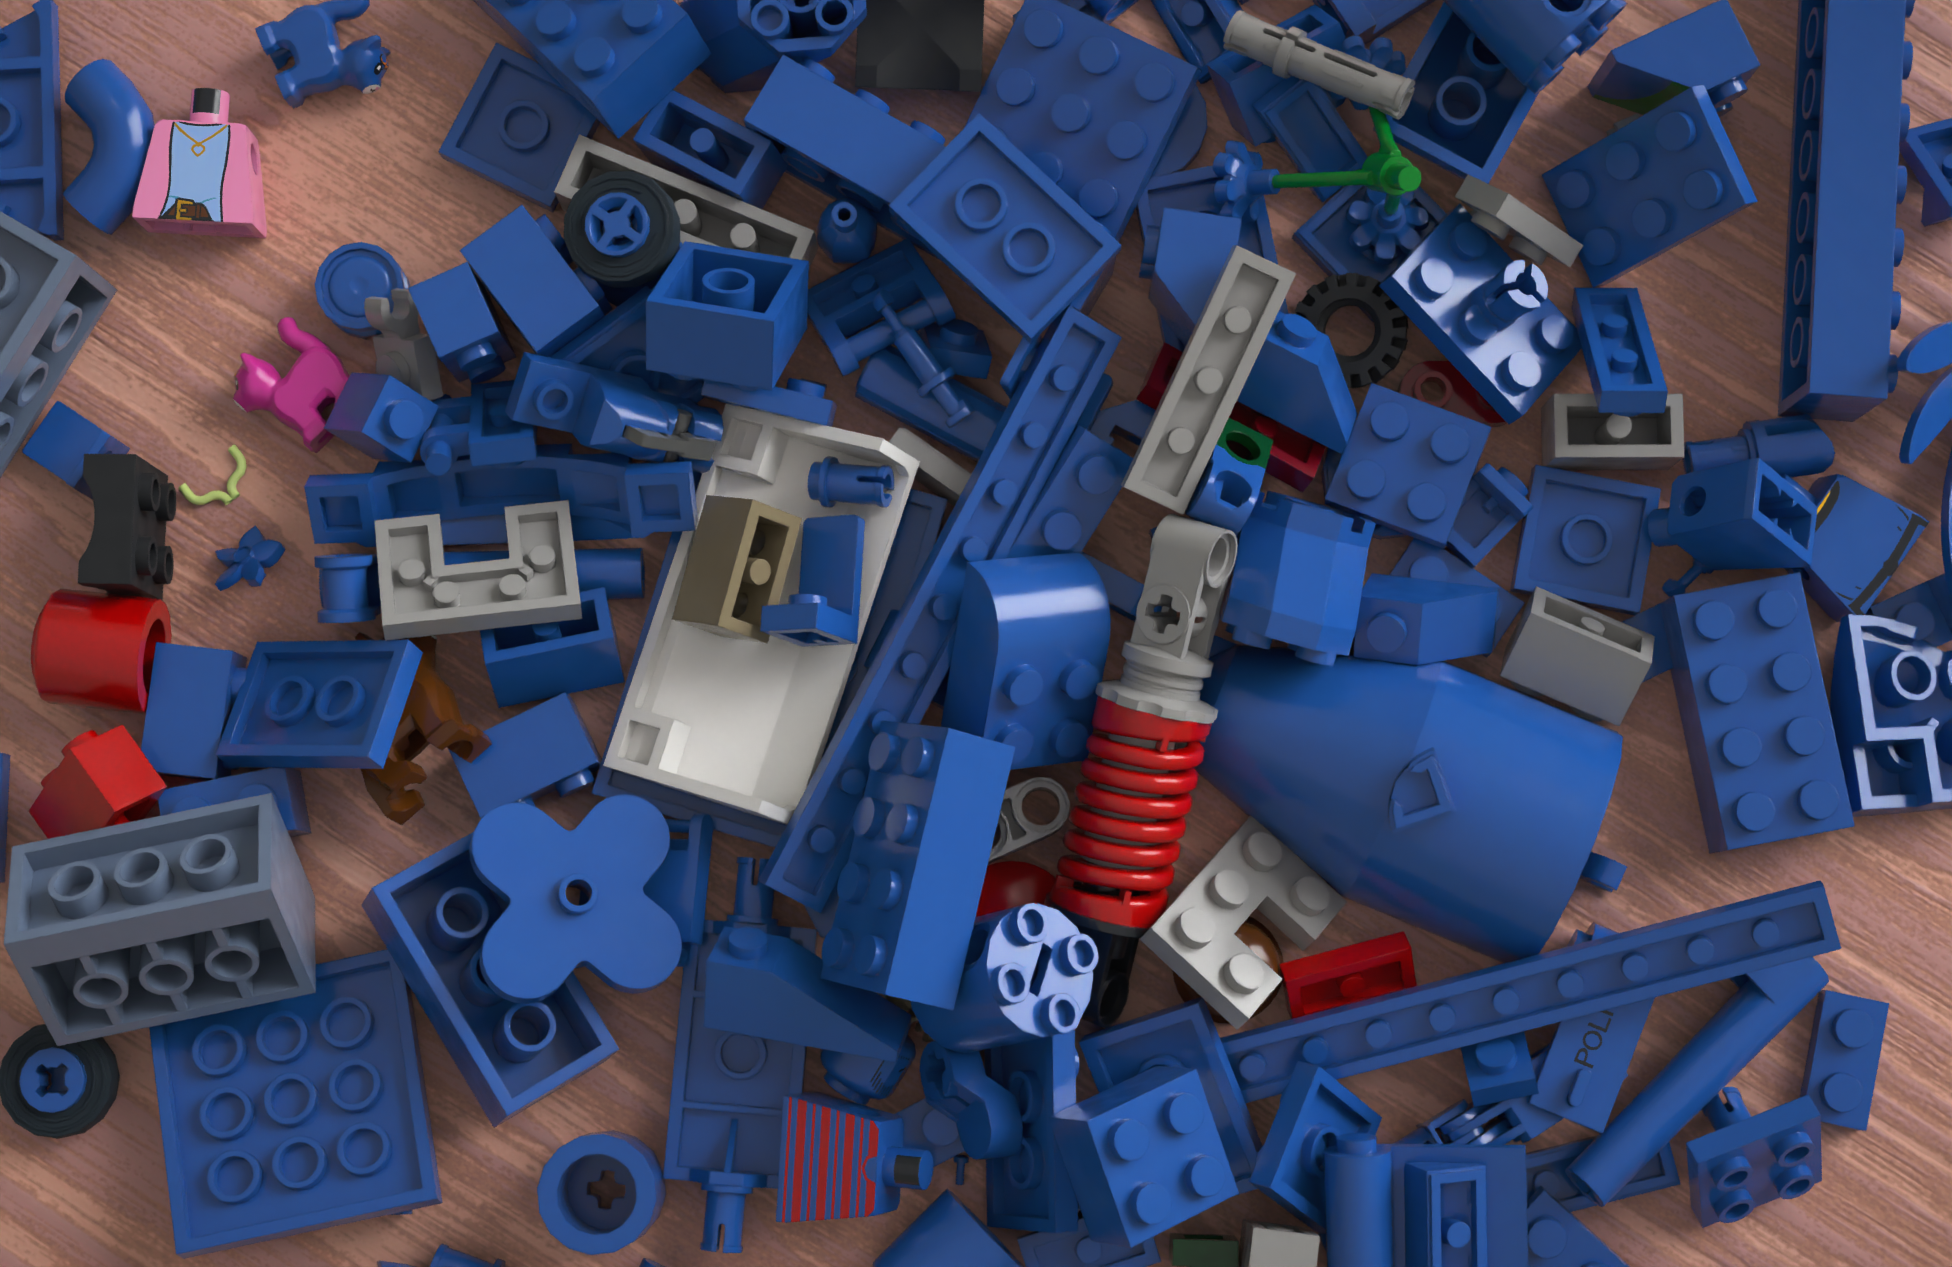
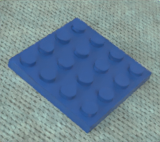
(296, 1111)

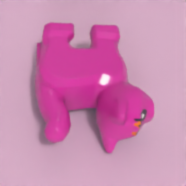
(303, 393)

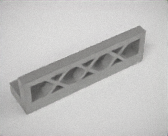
(1208, 379)

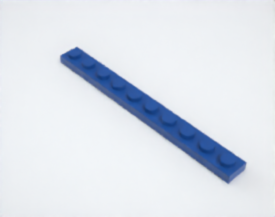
(924, 632)
(1538, 990)

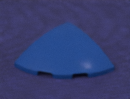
(1892, 717)

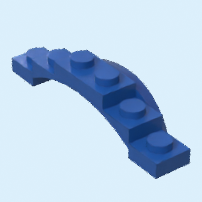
(604, 492)

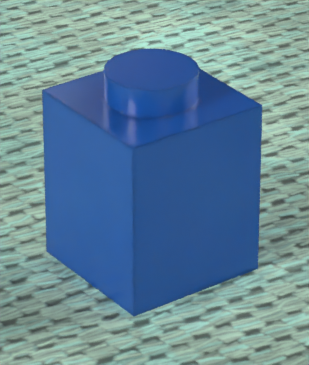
(381, 417)

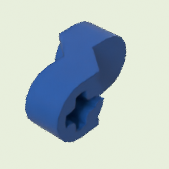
(982, 1108)

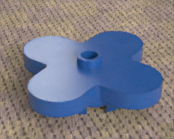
(542, 934)

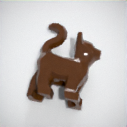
(427, 718)

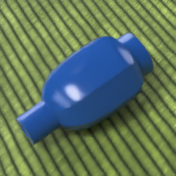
(847, 231)

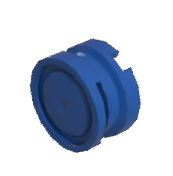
(351, 277)

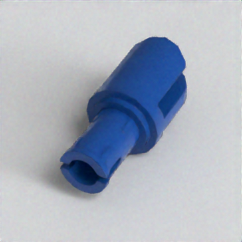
(1785, 444)

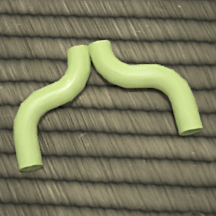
(231, 484)

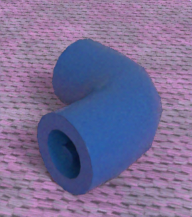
(121, 139)

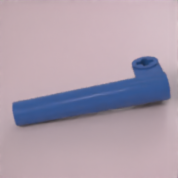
(352, 588)
(1696, 1075)

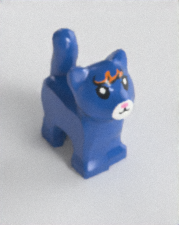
(319, 62)

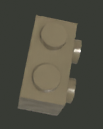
(736, 567)

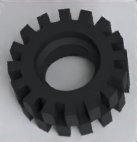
(1388, 319)

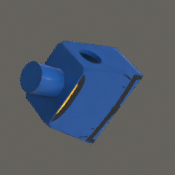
(1855, 544)

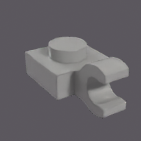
(401, 347)

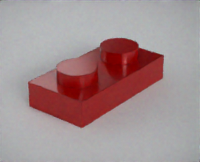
(1348, 974)

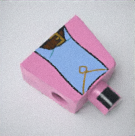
(202, 174)

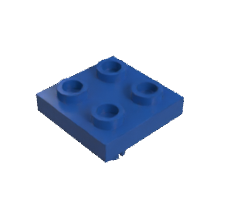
(1752, 1157)

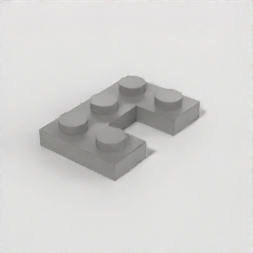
(432, 598)
(1200, 924)

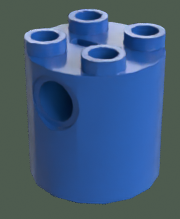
(1537, 35)
(1019, 981)

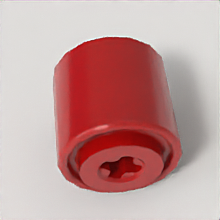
(97, 649)

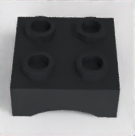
(921, 45)
(129, 526)

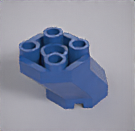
(754, 34)
(1297, 578)

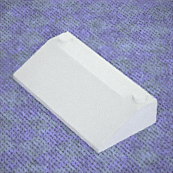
(739, 714)

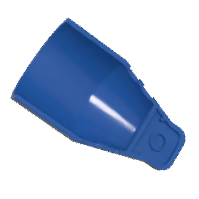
(1316, 763)

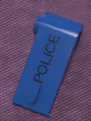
(1590, 1057)

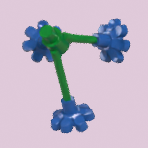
(1391, 179)

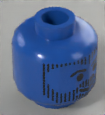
(865, 1077)

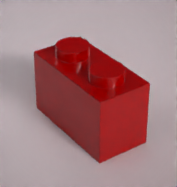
(97, 785)

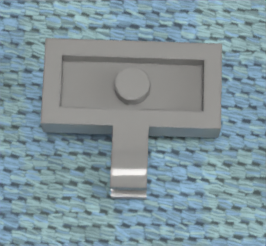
(1503, 214)

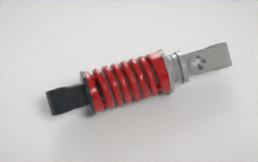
(1145, 759)

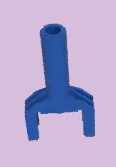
(892, 388)

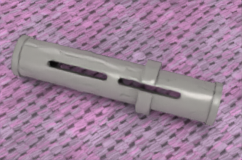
(1294, 54)

